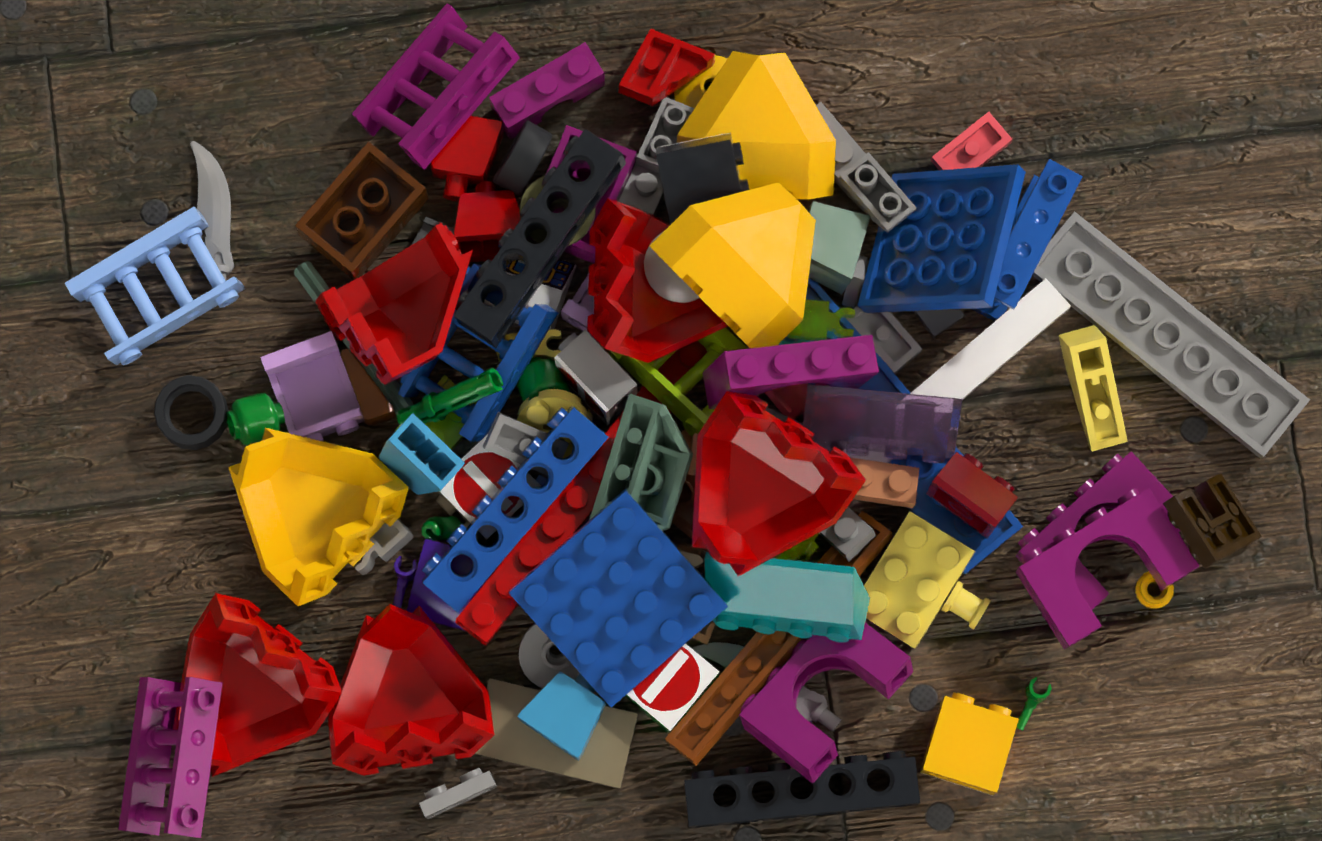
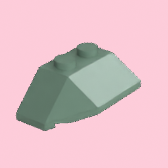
(647, 461)

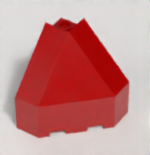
(401, 307)
(626, 309)
(764, 484)
(268, 683)
(406, 698)

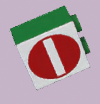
(674, 687)

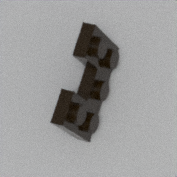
(1216, 538)

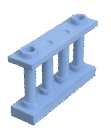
(123, 268)

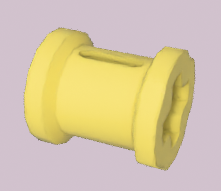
(966, 605)

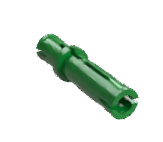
(437, 405)

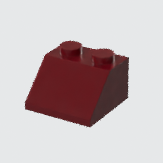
(972, 493)

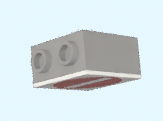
(595, 376)

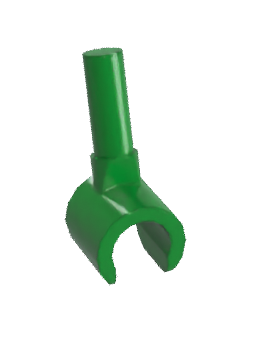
(1031, 703)

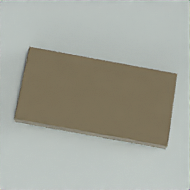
(518, 744)

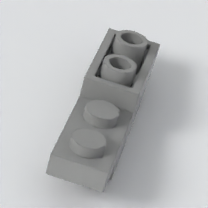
(865, 179)
(644, 185)

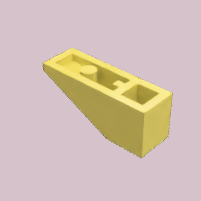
(1093, 386)

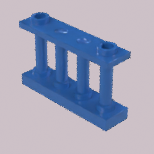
(1031, 231)
(514, 355)

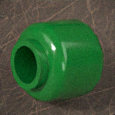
(539, 376)
(251, 416)

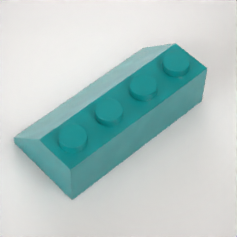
(791, 598)

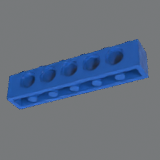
(457, 588)

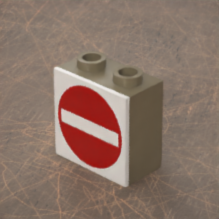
(473, 482)

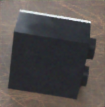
(699, 171)

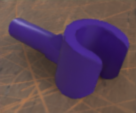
(402, 582)

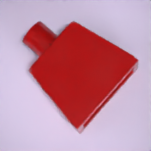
(468, 155)
(484, 220)

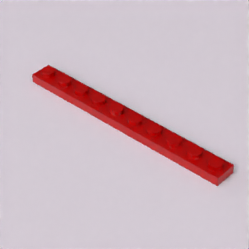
(558, 523)

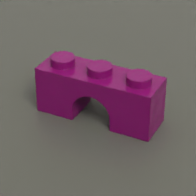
(565, 78)

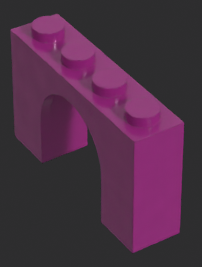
(829, 362)
(1120, 477)
(1138, 524)
(774, 714)

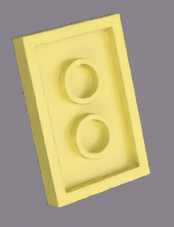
(914, 579)

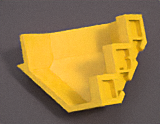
(774, 122)
(745, 259)
(312, 508)

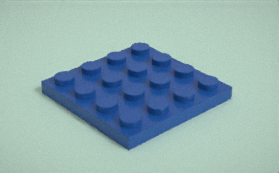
(948, 247)
(618, 598)

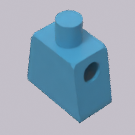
(420, 457)
(565, 713)

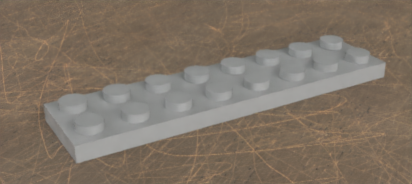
(1169, 336)

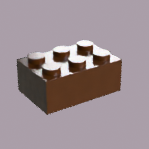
(362, 211)

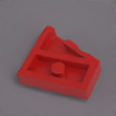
(663, 67)

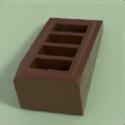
(370, 398)

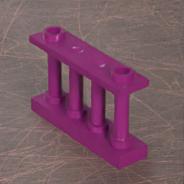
(454, 104)
(151, 751)

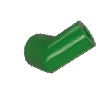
(440, 527)

